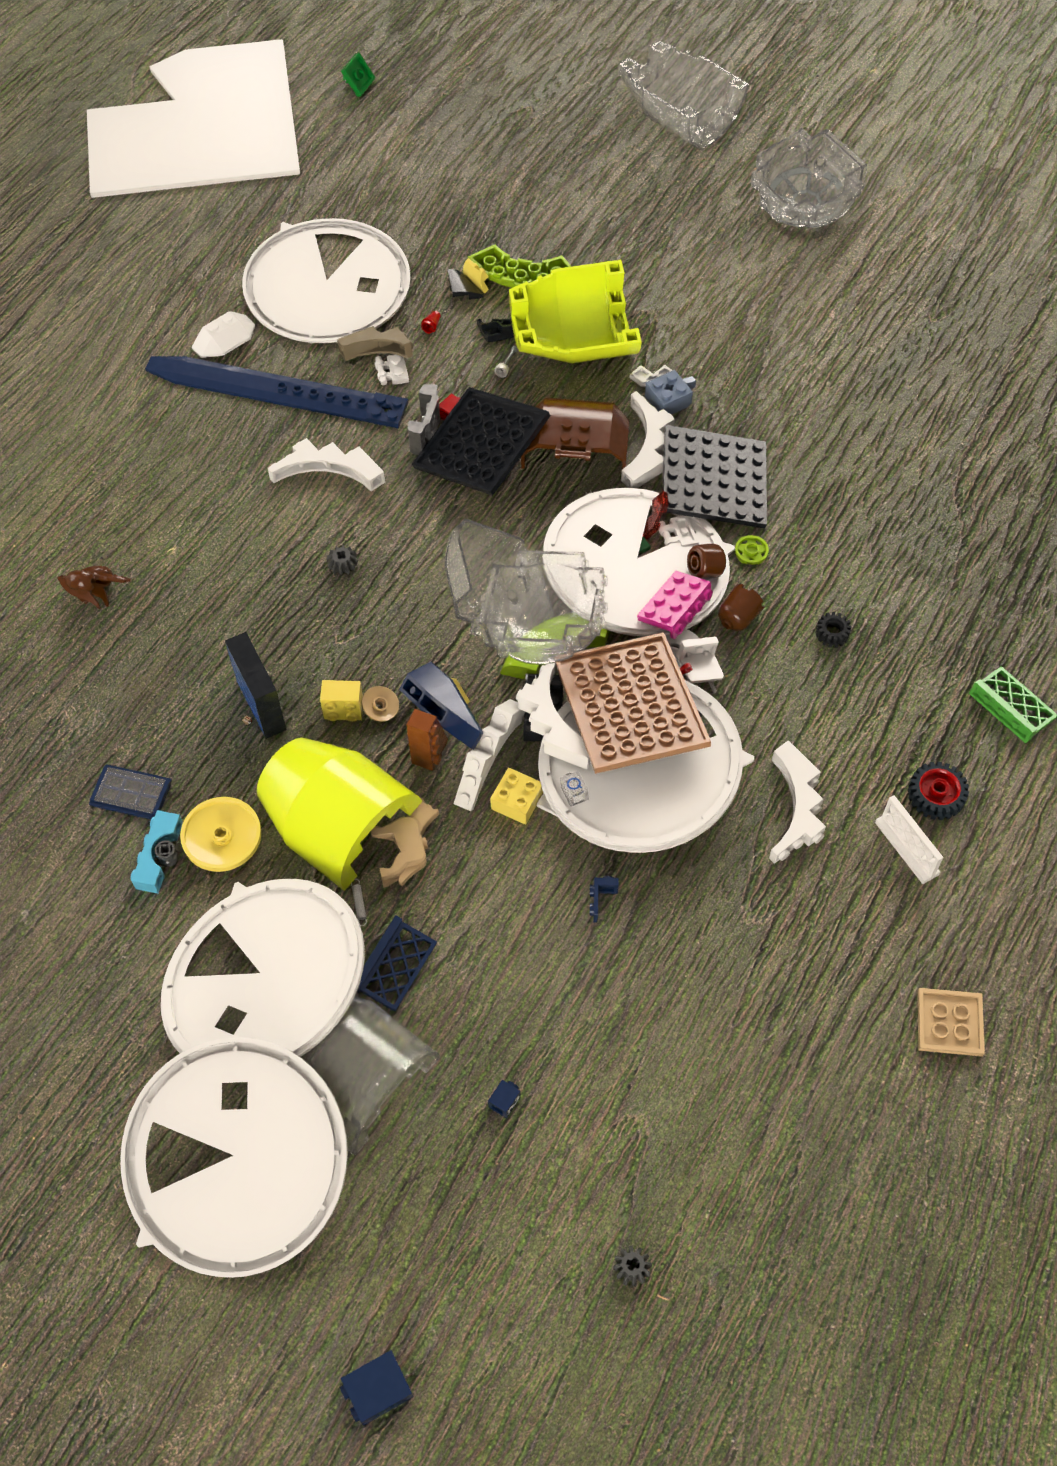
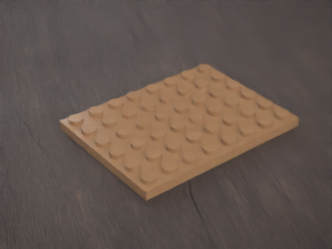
(631, 703)

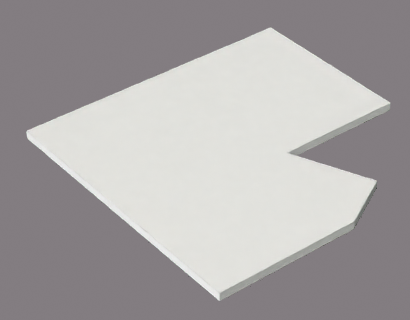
(221, 127)

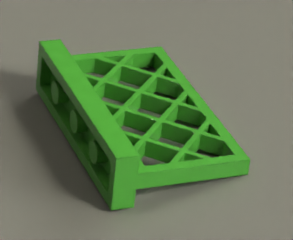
(1005, 711)

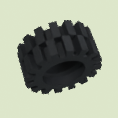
(832, 638)

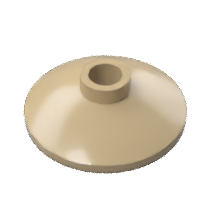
(383, 697)

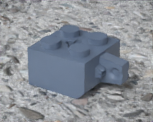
(670, 392)

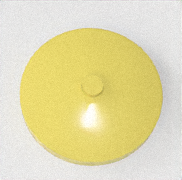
(220, 834)

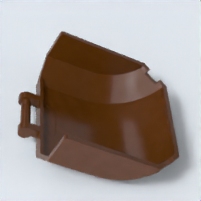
(582, 428)

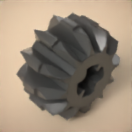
(342, 560)
(636, 1274)

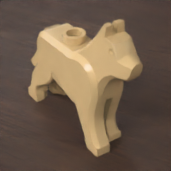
(408, 839)

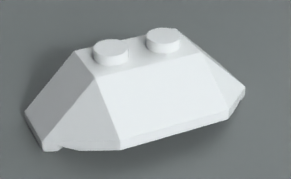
(223, 335)

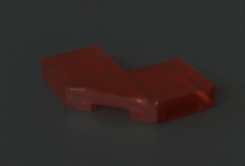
(659, 506)

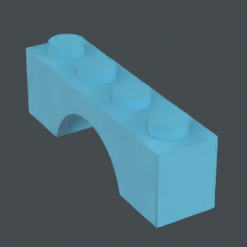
(148, 874)

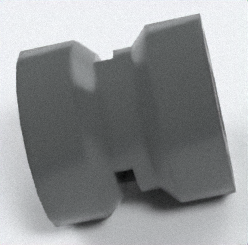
(166, 853)

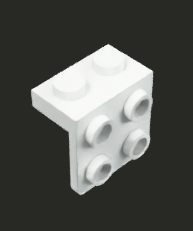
(702, 659)

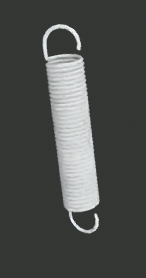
(359, 904)

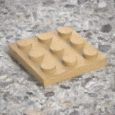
(950, 1022)

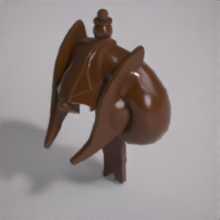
(90, 582)

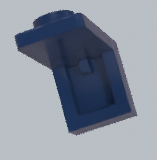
(604, 885)

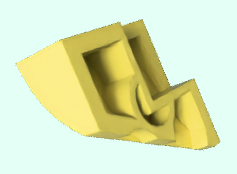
(476, 274)

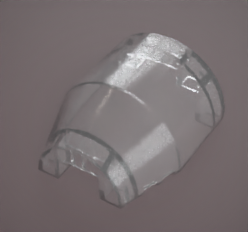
(685, 93)
(365, 1064)

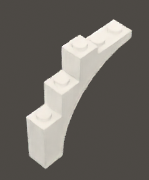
(329, 459)
(650, 460)
(558, 738)
(479, 761)
(801, 779)

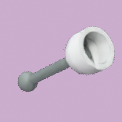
(503, 366)

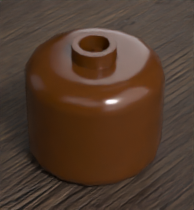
(706, 561)

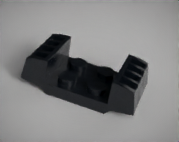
(556, 694)

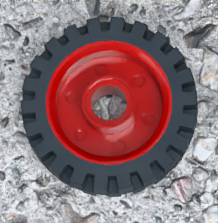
(938, 804)

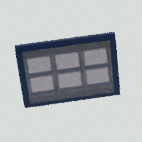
(130, 792)

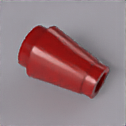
(430, 323)

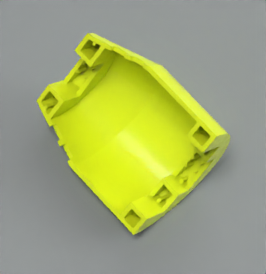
(574, 314)
(328, 803)

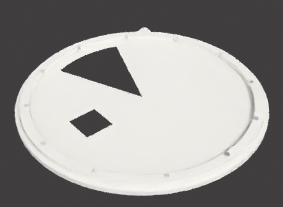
(290, 291)
(631, 579)
(653, 801)
(307, 962)
(284, 1166)

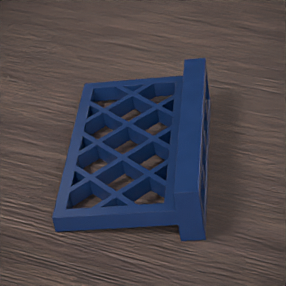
(379, 954)

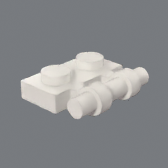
(397, 369)
(681, 530)

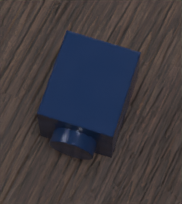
(504, 1098)

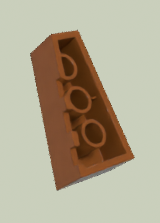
(425, 739)

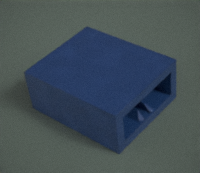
(375, 1388)

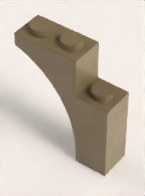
(373, 341)

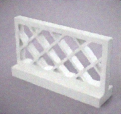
(906, 837)

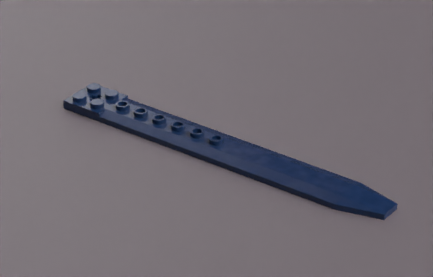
(280, 389)

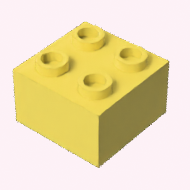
(341, 700)
(516, 796)

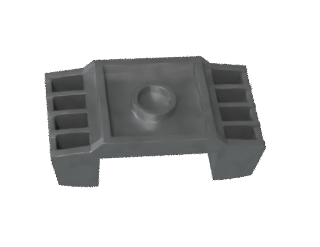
(421, 432)

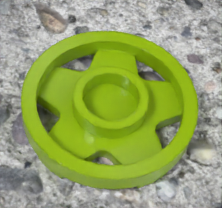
(751, 550)

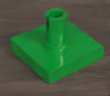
(358, 74)

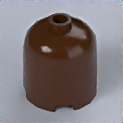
(739, 608)

